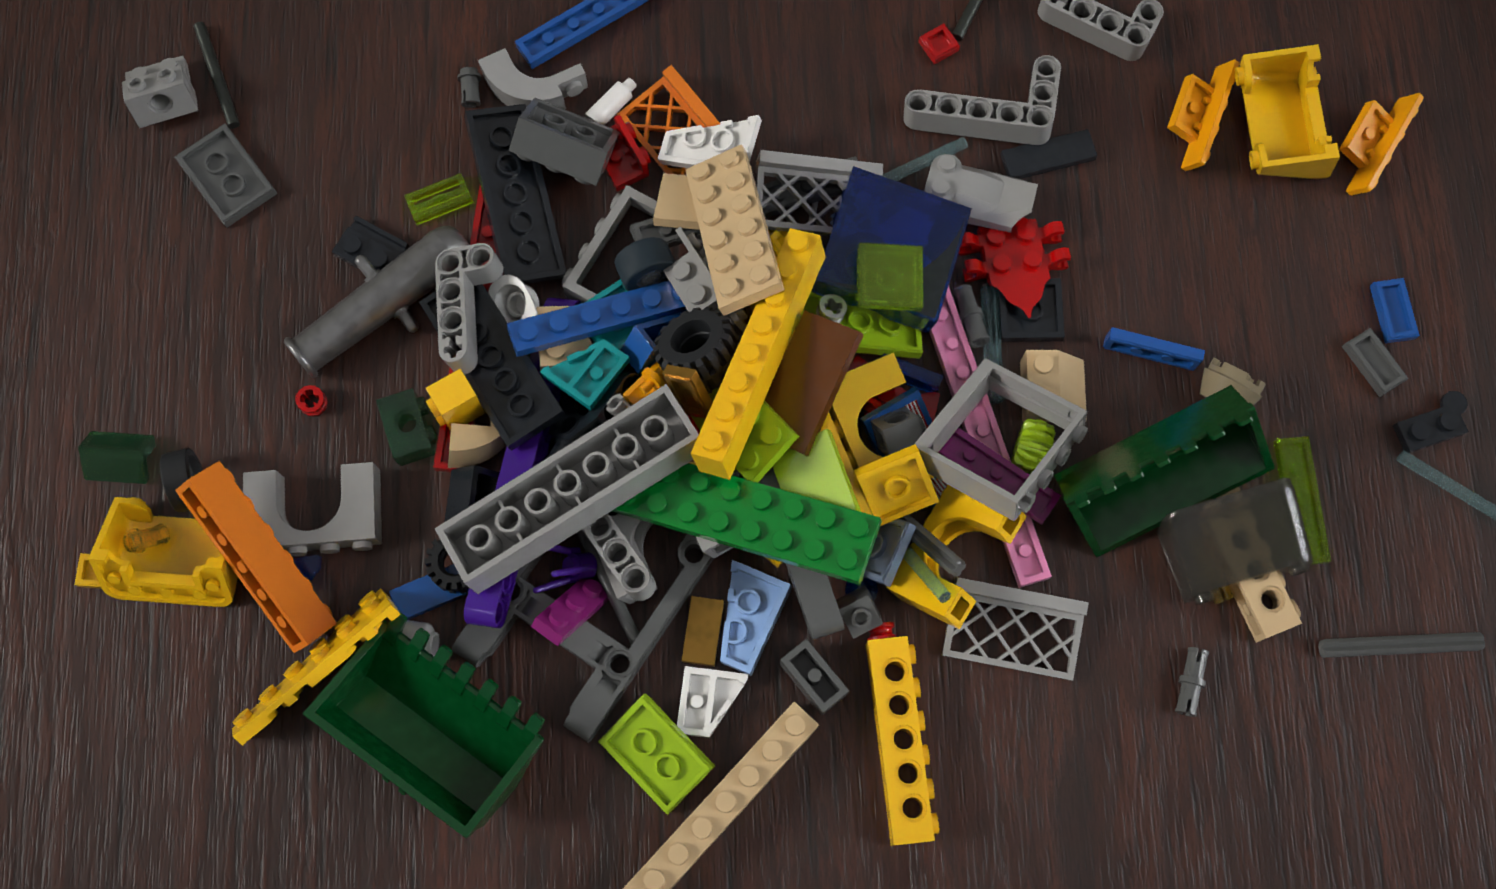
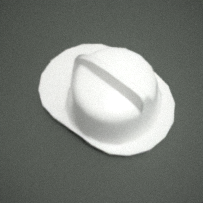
(514, 298)

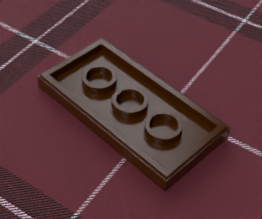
(811, 375)

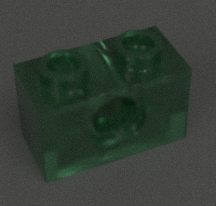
(395, 413)

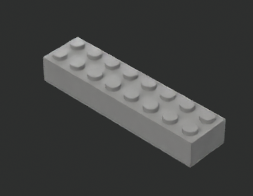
(569, 490)

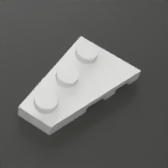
(696, 144)

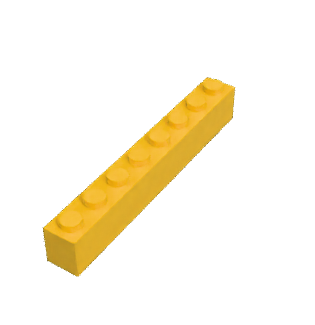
(758, 357)

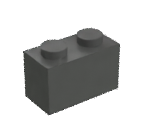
(813, 677)

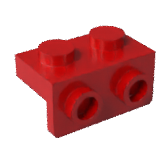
(628, 161)

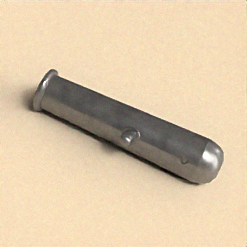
(382, 297)

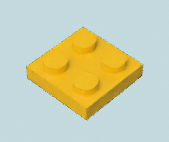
(896, 485)

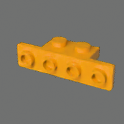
(1200, 111)
(1374, 139)

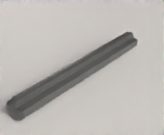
(1401, 644)

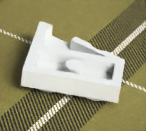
(706, 699)

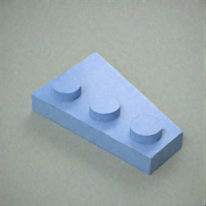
(751, 615)

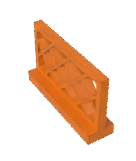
(687, 101)

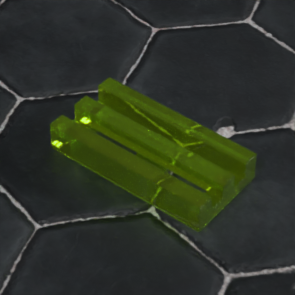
(441, 209)

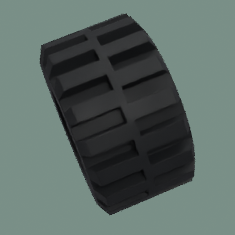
(699, 342)

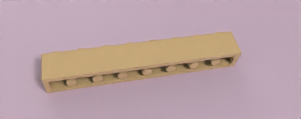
(726, 801)

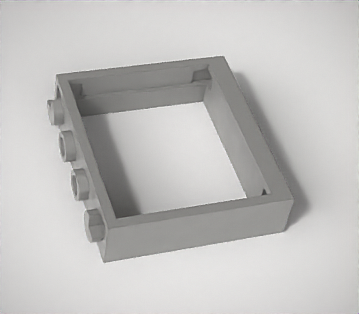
(603, 231)
(1023, 393)

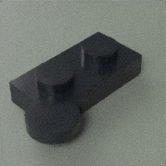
(1435, 425)

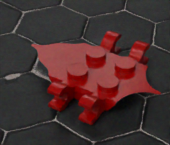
(1015, 259)

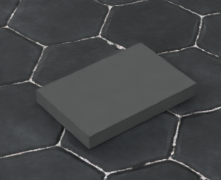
(225, 175)

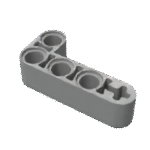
(1099, 16)
(462, 309)

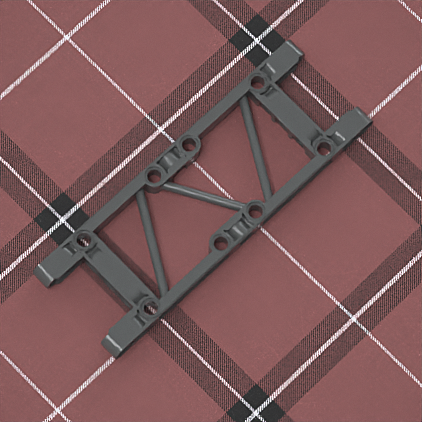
(588, 642)

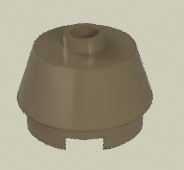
(1218, 378)

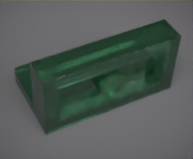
(116, 457)

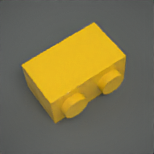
(453, 400)

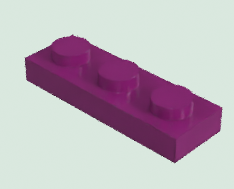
(570, 610)

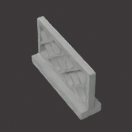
(807, 168)
(1028, 602)

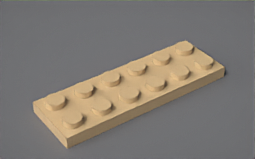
(733, 230)

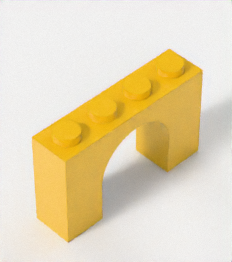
(856, 389)
(951, 517)

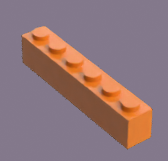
(256, 556)

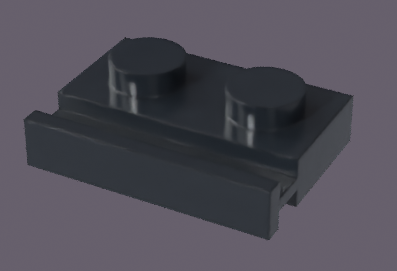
(369, 241)

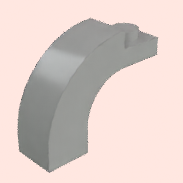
(517, 88)

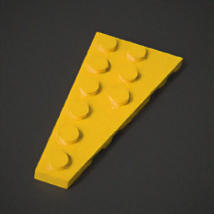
(324, 658)

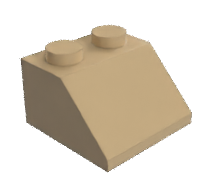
(1056, 373)

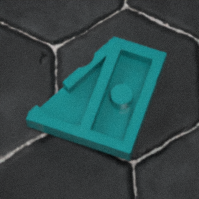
(588, 372)

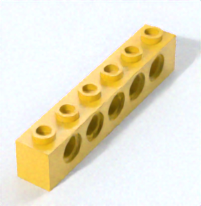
(901, 828)

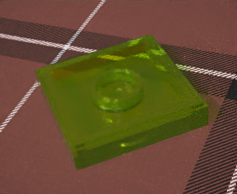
(889, 276)

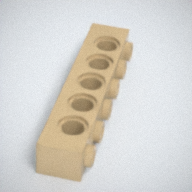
(1261, 620)

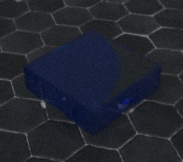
(897, 214)

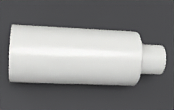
(611, 102)

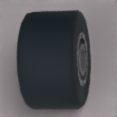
(643, 263)

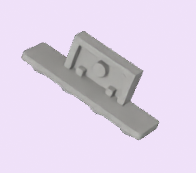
(693, 280)

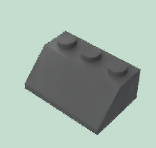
(563, 141)

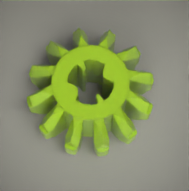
(1032, 444)

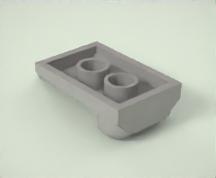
(994, 198)

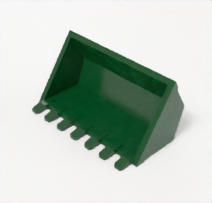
(1165, 469)
(428, 726)

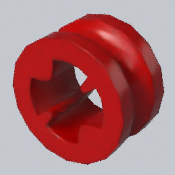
(304, 393)
(882, 631)

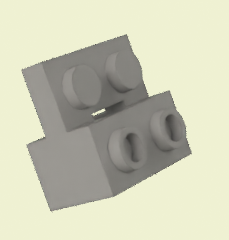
(159, 91)

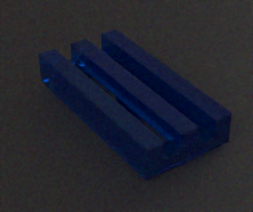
(919, 377)

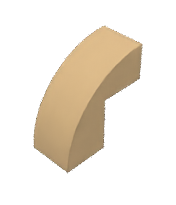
(473, 444)

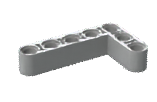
(1028, 123)
(629, 567)

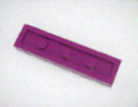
(993, 467)

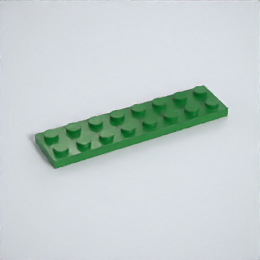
(760, 521)

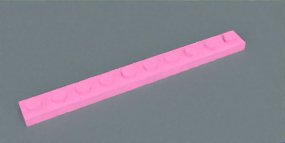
(958, 365)

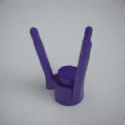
(575, 567)

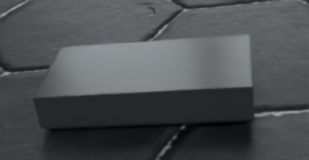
(1375, 362)

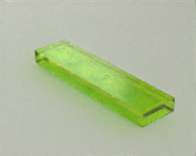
(1297, 463)

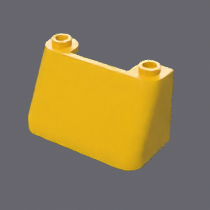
(1286, 114)
(177, 572)

